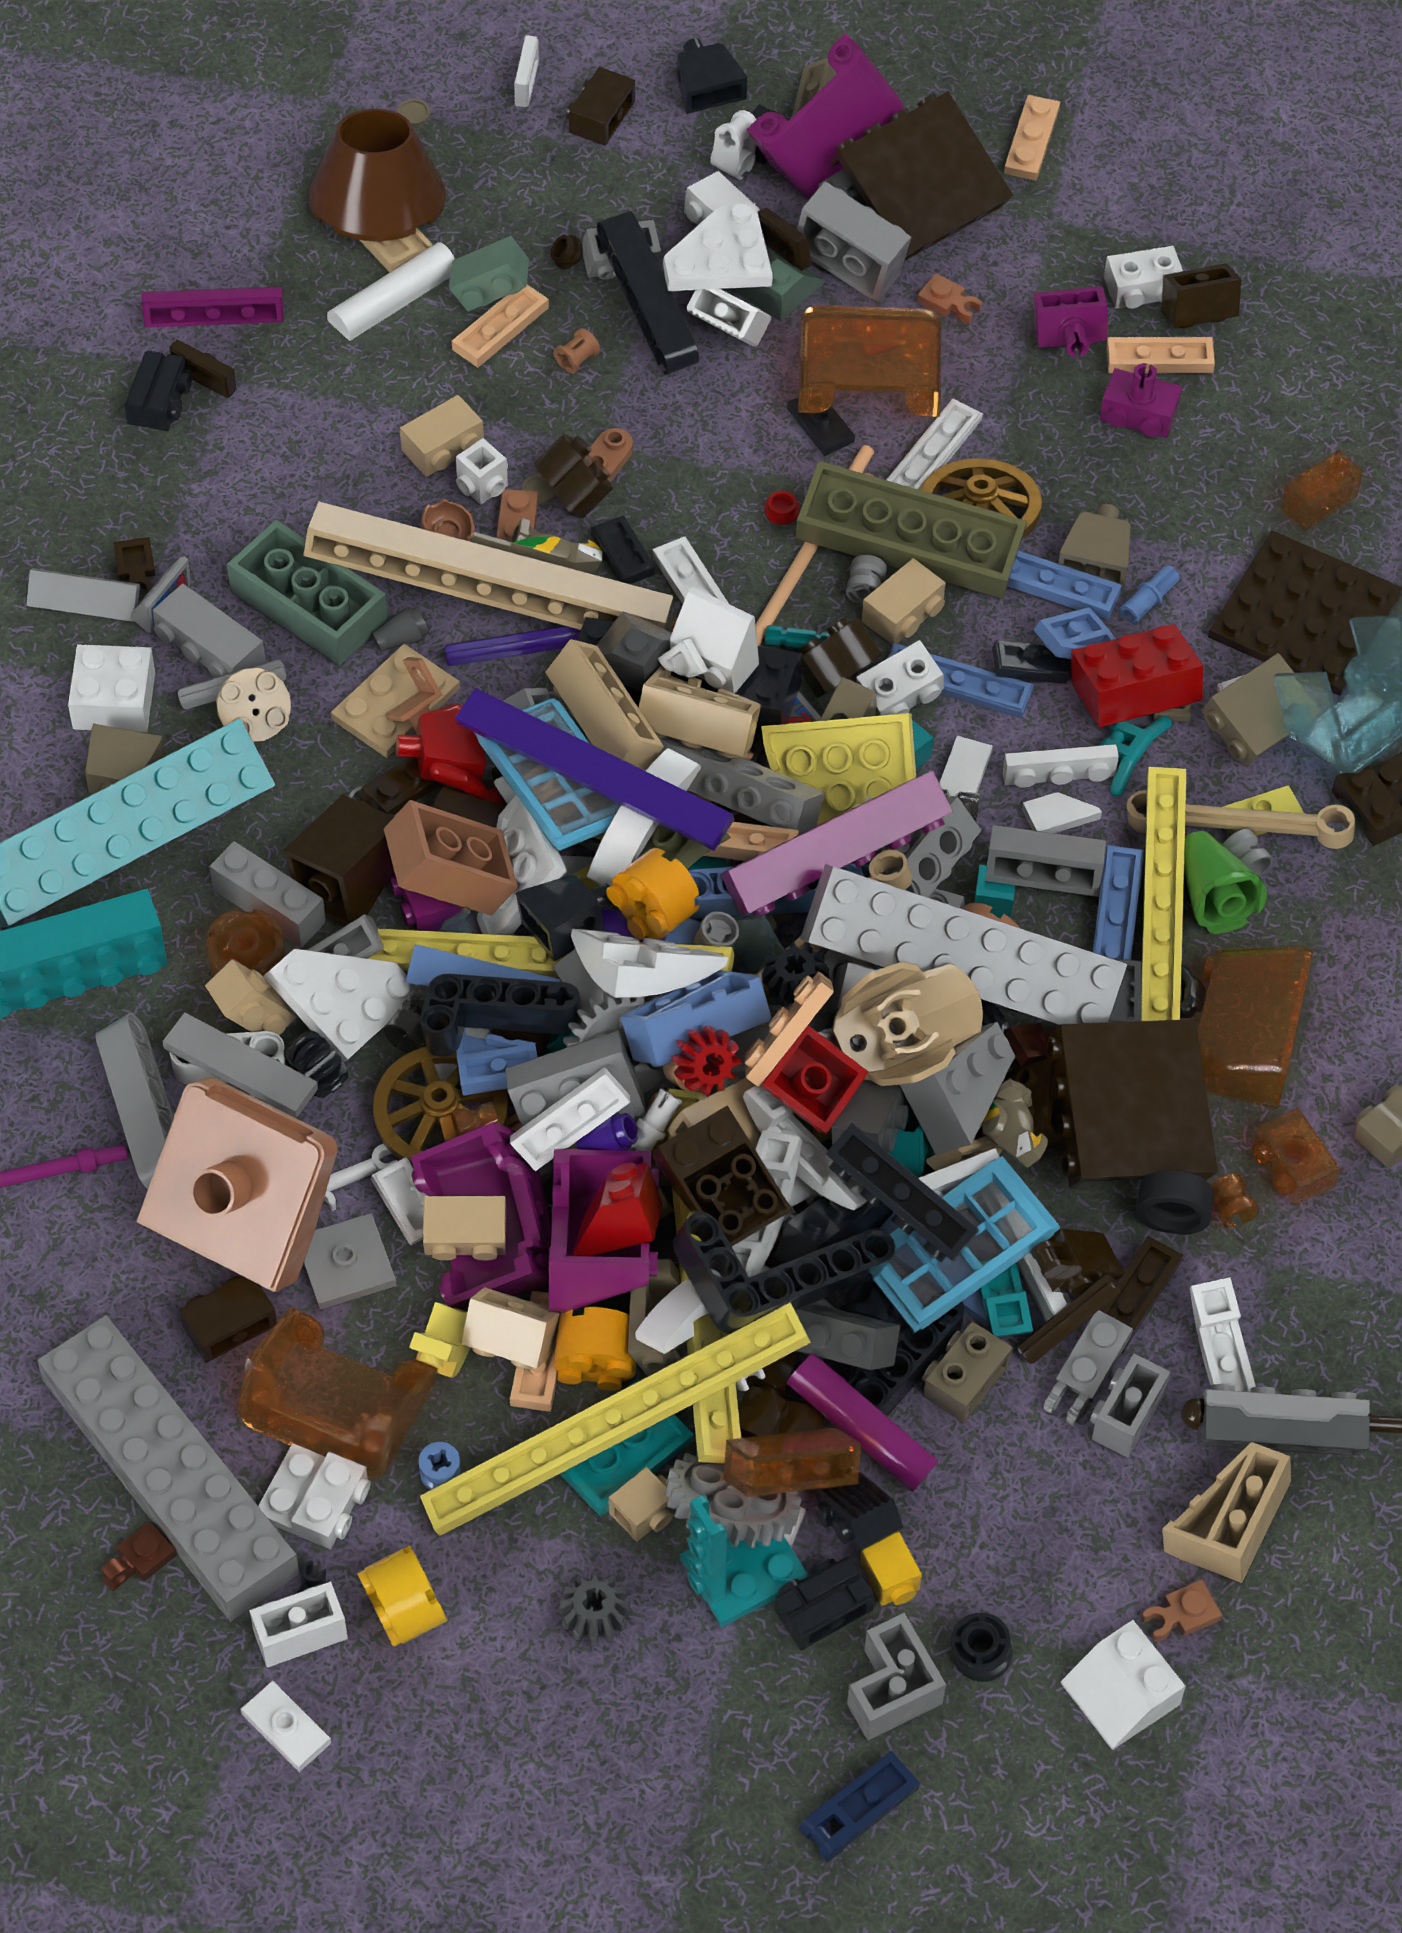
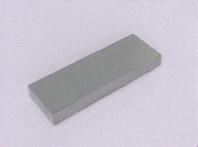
(82, 594)

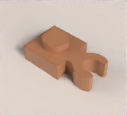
(946, 296)
(1187, 1608)

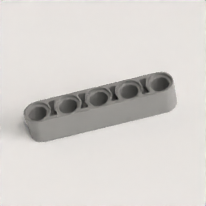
(136, 1091)

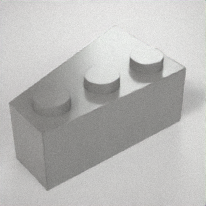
(959, 1096)

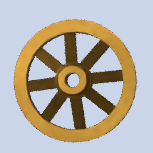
(988, 492)
(433, 1112)

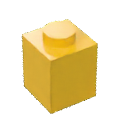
(891, 1570)

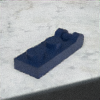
(860, 1805)

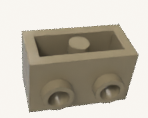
(967, 1371)

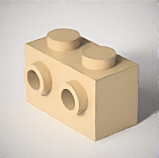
(441, 435)
(904, 602)
(249, 999)
(464, 1226)
(509, 1328)

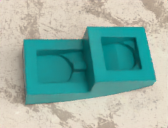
(1006, 1304)

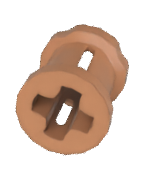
(577, 351)

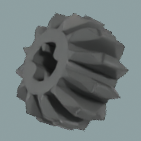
(588, 1621)

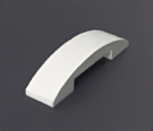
(630, 830)
(781, 1157)
(813, 1162)
(673, 1318)
(1220, 1335)

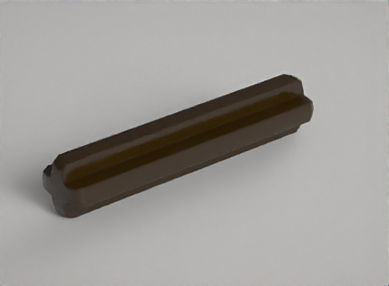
(1069, 1318)

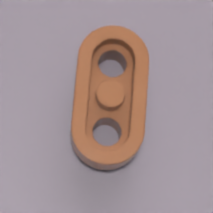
(611, 454)

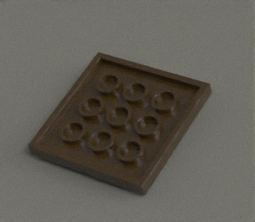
(1301, 607)

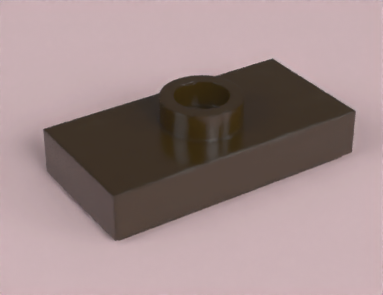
(784, 239)
(206, 369)

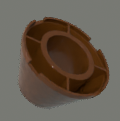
(376, 179)

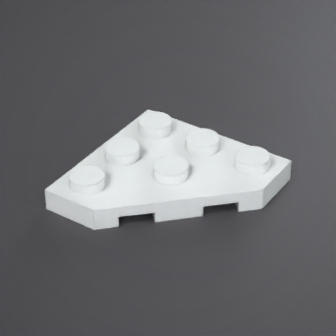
(721, 253)
(532, 860)
(340, 995)

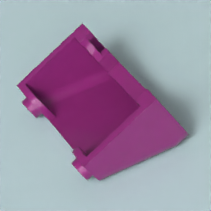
(839, 111)
(490, 1166)
(587, 1280)

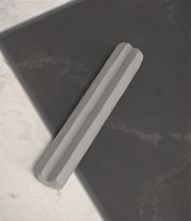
(208, 690)

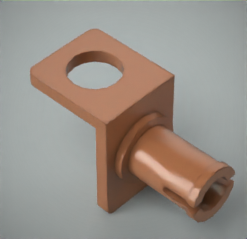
(418, 703)

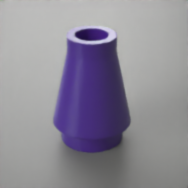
(613, 1134)

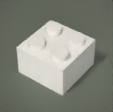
(112, 687)

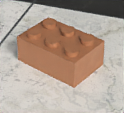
(450, 858)

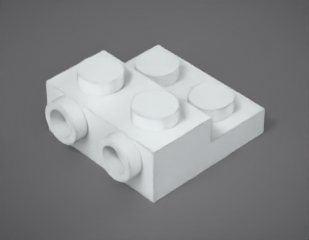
(315, 1495)

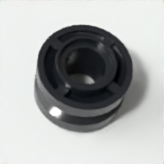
(981, 1665)

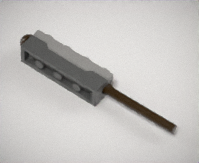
(1284, 1421)

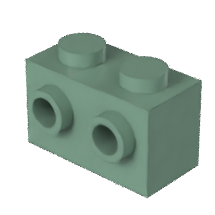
(489, 273)

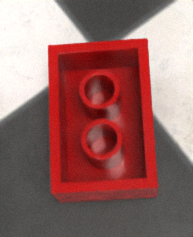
(1137, 675)

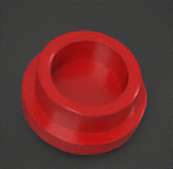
(782, 508)

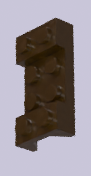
(1375, 796)

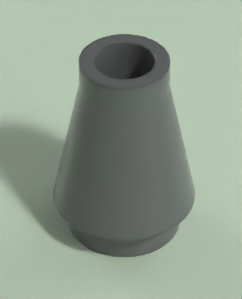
(402, 629)

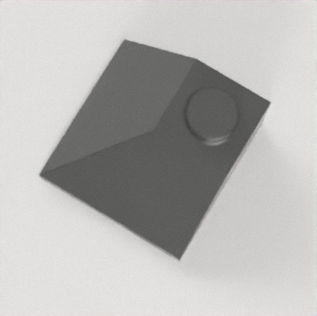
(633, 649)

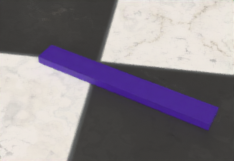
(595, 769)

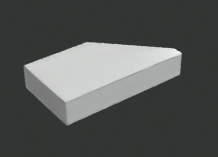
(1058, 813)

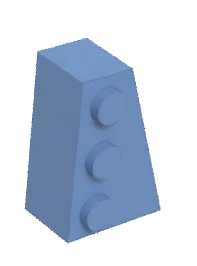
(722, 1001)

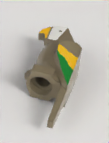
(546, 547)
(1011, 1124)

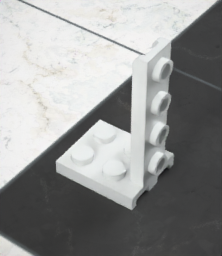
(950, 1177)

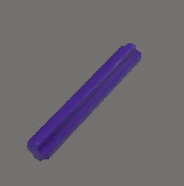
(509, 645)

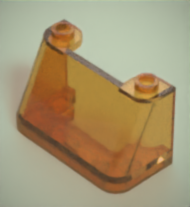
(869, 353)
(1251, 1020)
(327, 1400)

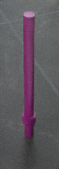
(84, 1160)

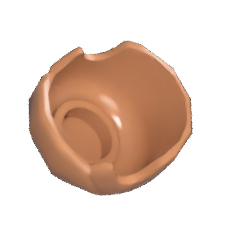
(448, 519)

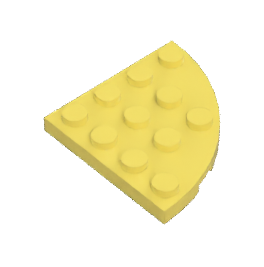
(844, 757)

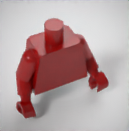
(448, 753)

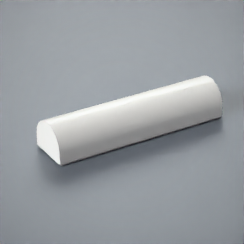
(392, 291)

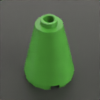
(1220, 885)

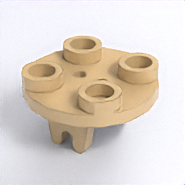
(270, 699)

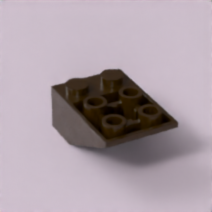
(722, 1175)

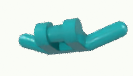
(1129, 755)

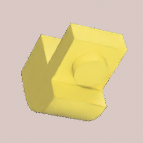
(441, 1342)

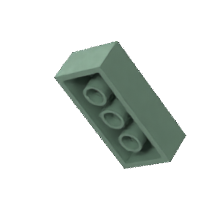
(307, 596)

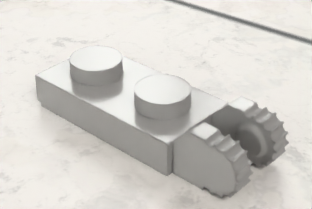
(1089, 1364)

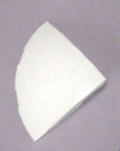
(645, 969)

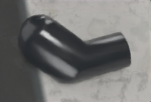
(1193, 993)

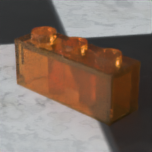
(792, 1462)

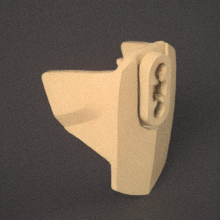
(929, 1014)

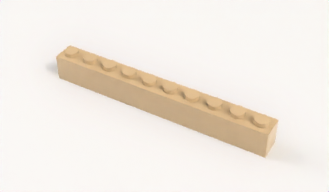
(475, 570)

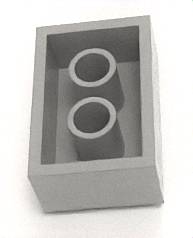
(853, 241)
(549, 1078)

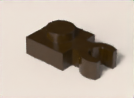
(135, 561)

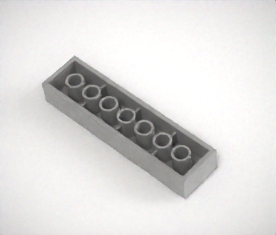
(1000, 959)
(169, 1468)

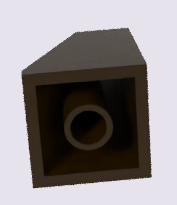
(343, 858)

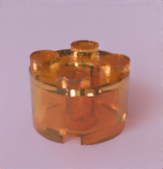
(246, 937)

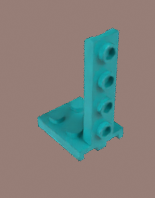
(733, 1577)

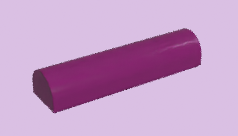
(213, 306)
(862, 1422)

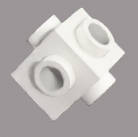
(481, 471)

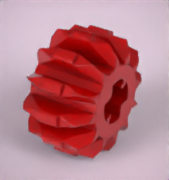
(706, 1072)

